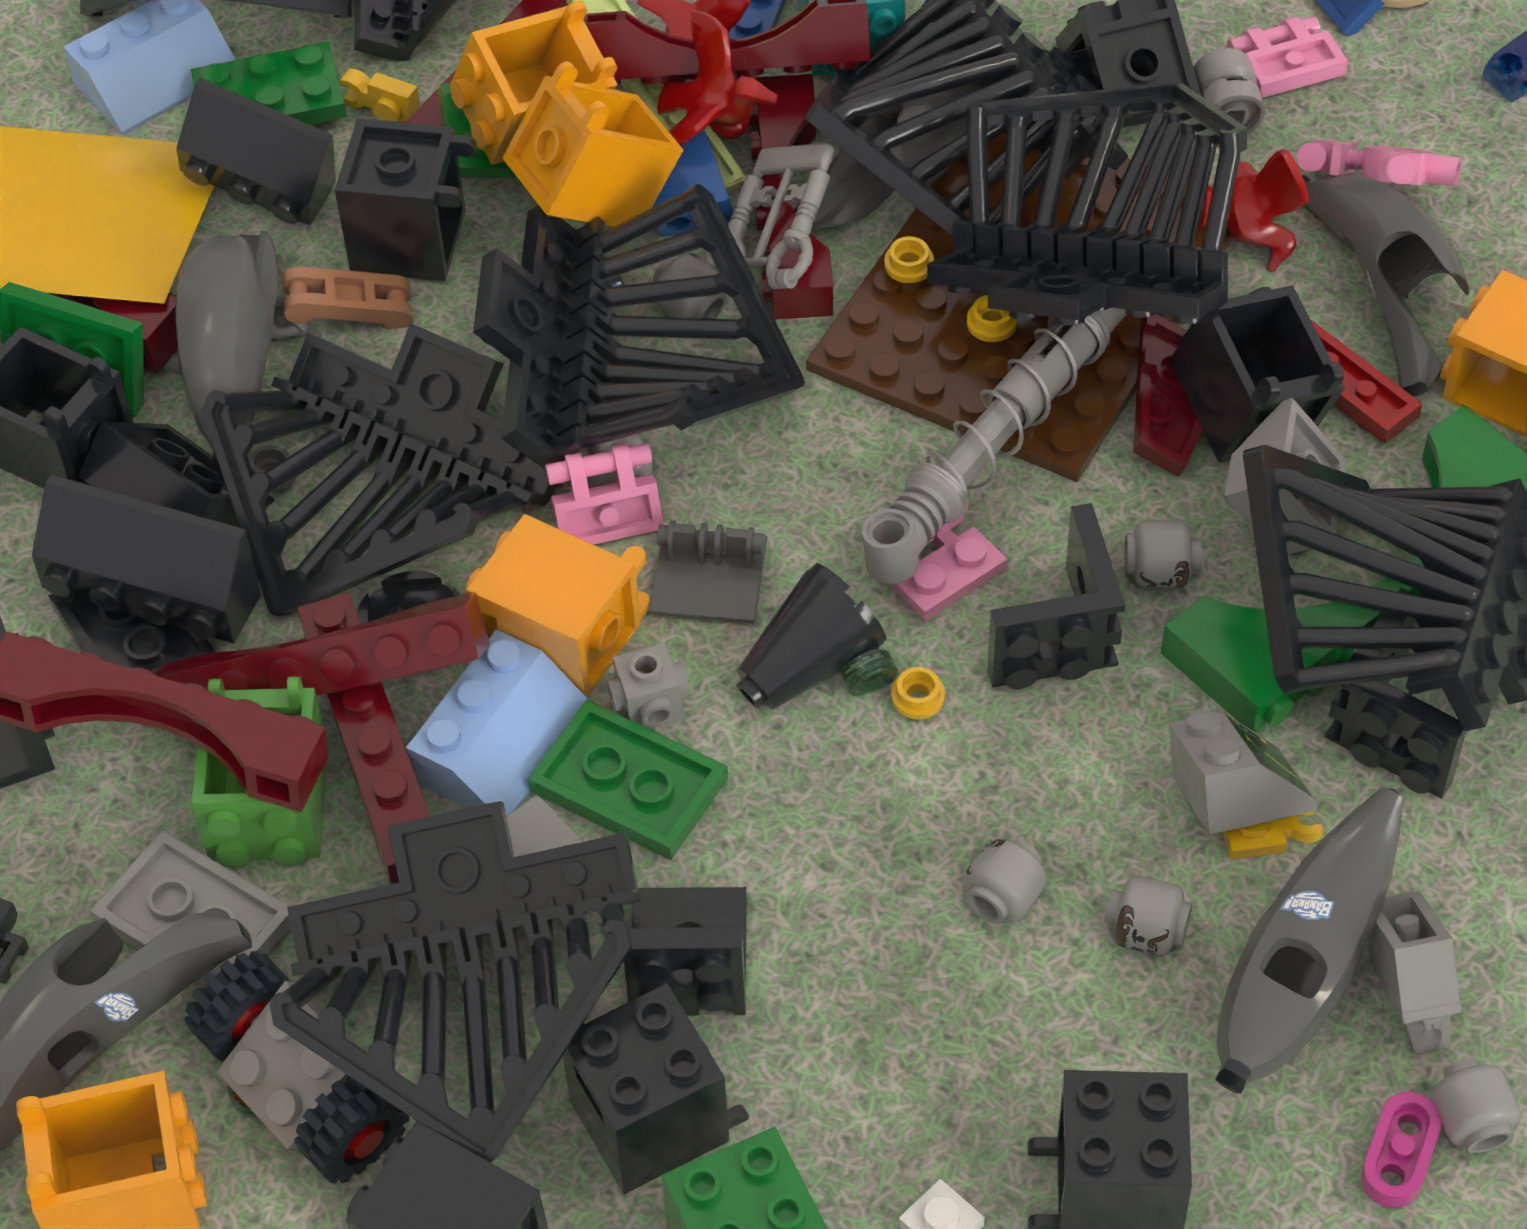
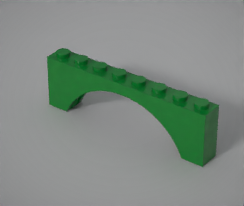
(1227, 644)

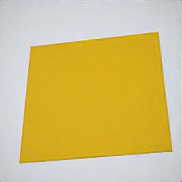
(94, 214)

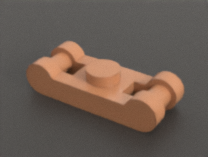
(346, 296)

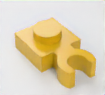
(386, 96)
(1269, 837)

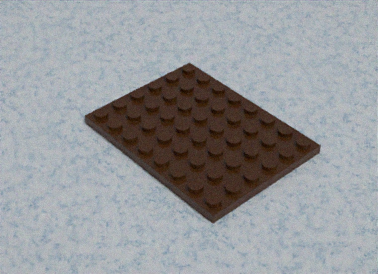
(917, 354)

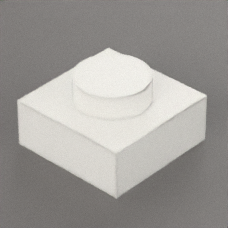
(941, 1209)

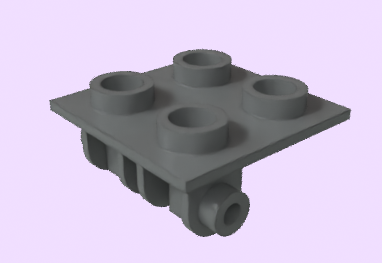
(708, 572)

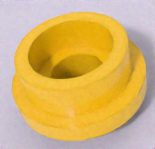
(908, 259)
(988, 323)
(918, 680)

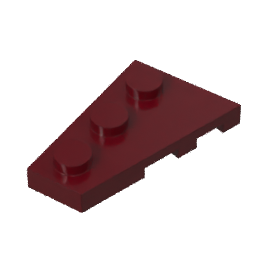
(1164, 419)

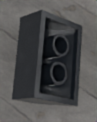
(256, 153)
(159, 468)

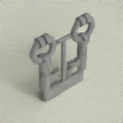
(783, 161)

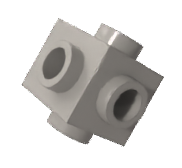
(648, 686)

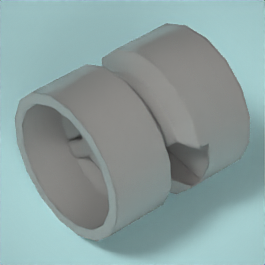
(1231, 85)

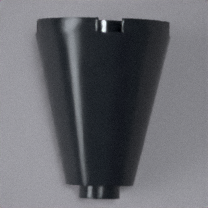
(808, 640)

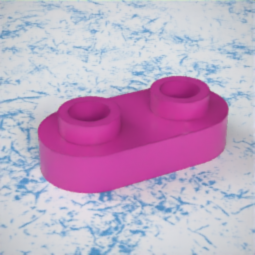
(1400, 1152)

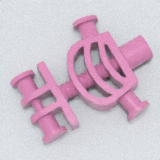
(1380, 162)

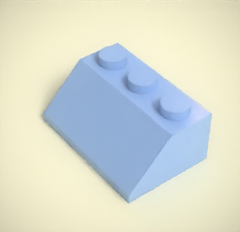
(145, 60)
(494, 725)

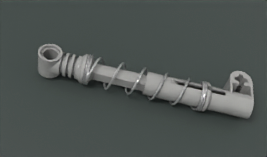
(939, 492)

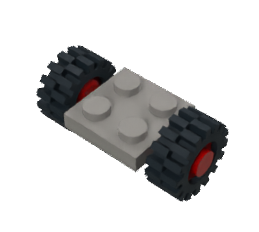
(283, 1082)

